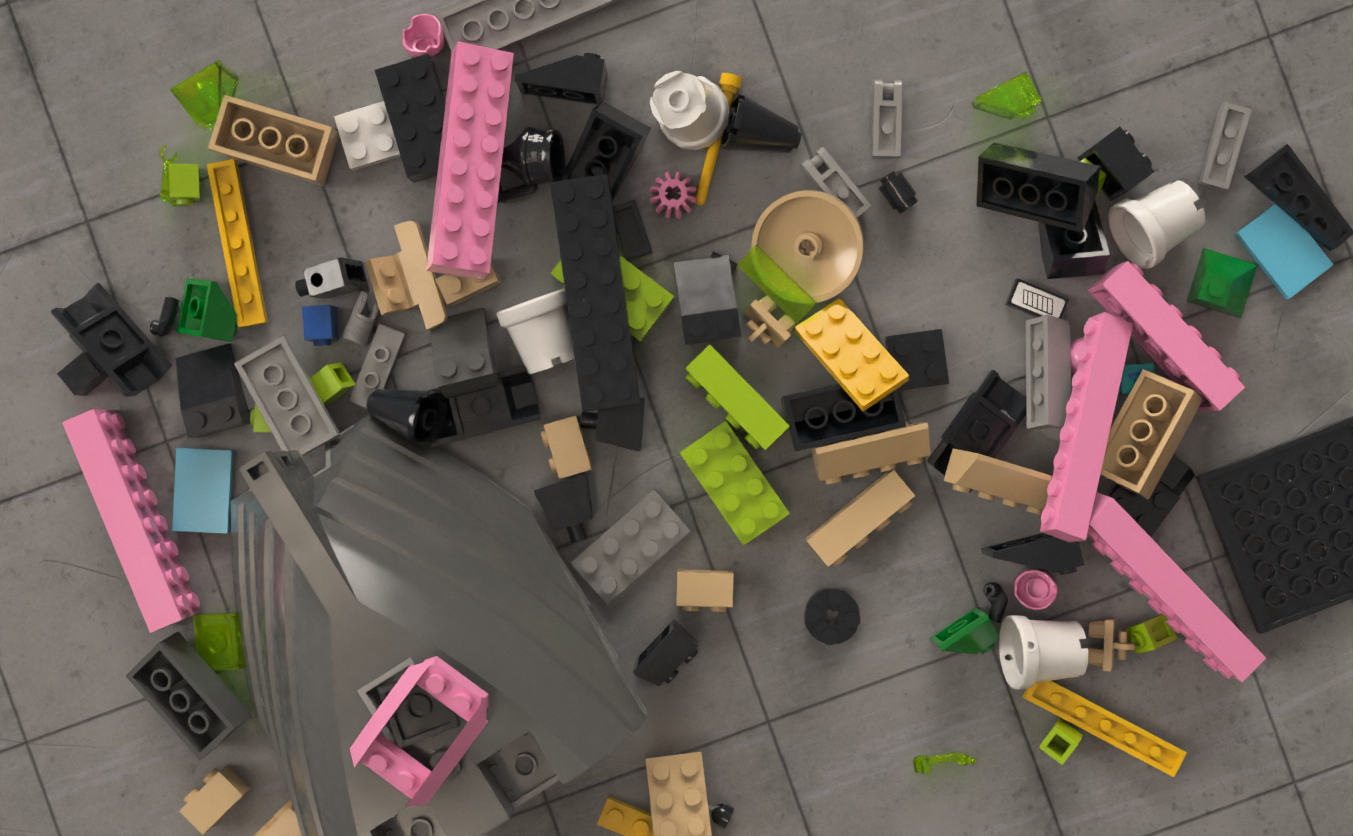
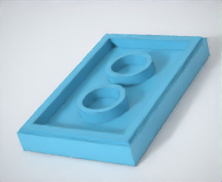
(1283, 250)
(203, 490)

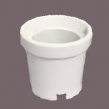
(689, 110)
(1155, 223)
(540, 330)
(1040, 650)

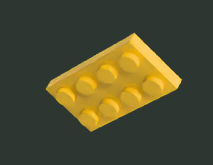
(851, 354)

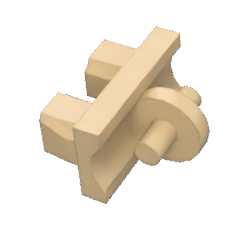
(765, 325)
(1105, 656)

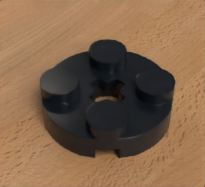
(830, 632)

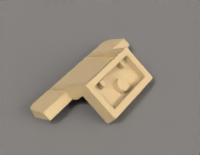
(402, 279)

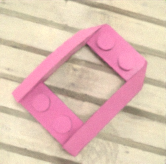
(394, 763)

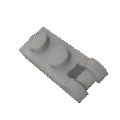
(887, 120)
(835, 182)

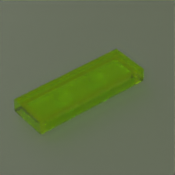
(776, 284)

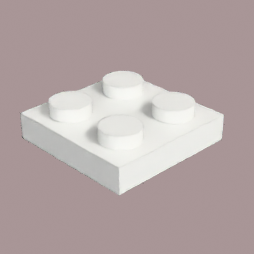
(367, 136)

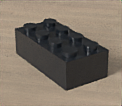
(415, 113)

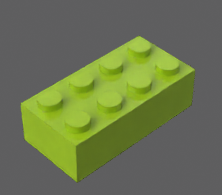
(644, 298)
(736, 398)
(734, 483)

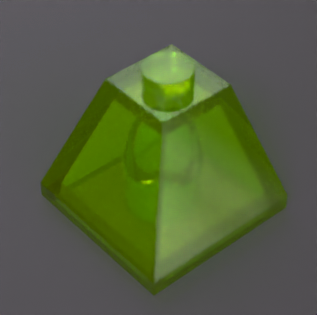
(204, 92)

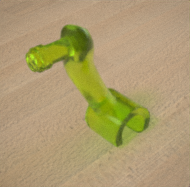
(165, 186)
(924, 762)

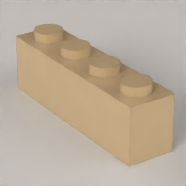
(860, 517)

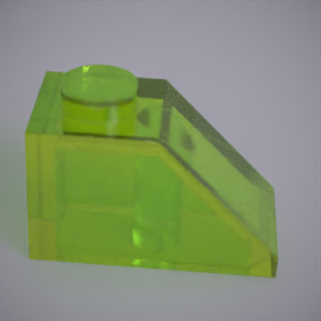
(1010, 99)

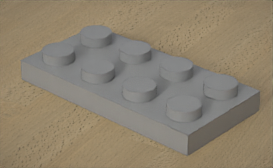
(287, 397)
(630, 546)

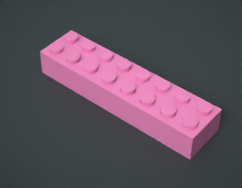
(470, 161)
(132, 518)
(1171, 591)

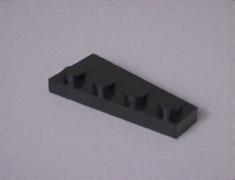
(1297, 193)

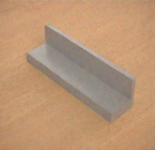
(1047, 371)

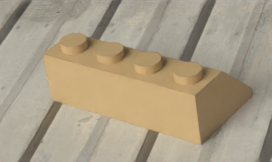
(1148, 432)
(871, 452)
(998, 479)

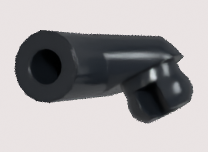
(998, 600)

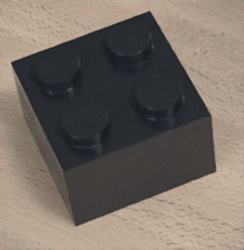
(1120, 162)

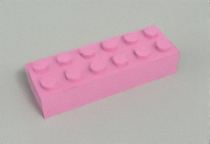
(1165, 336)

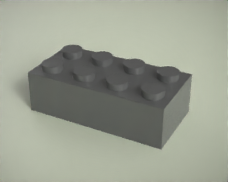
(188, 695)

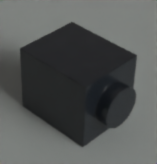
(81, 375)

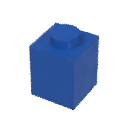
(320, 324)

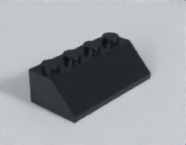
(1036, 186)
(832, 416)

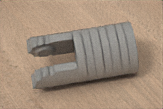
(359, 326)

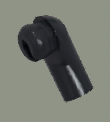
(167, 317)

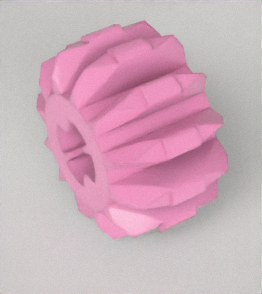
(673, 185)

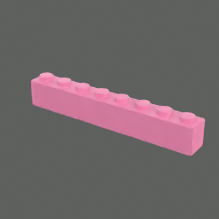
(1086, 428)

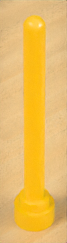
(729, 86)

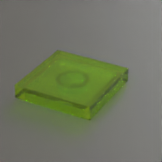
(219, 640)

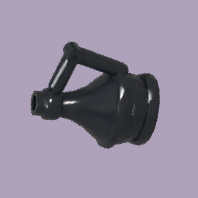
(535, 159)

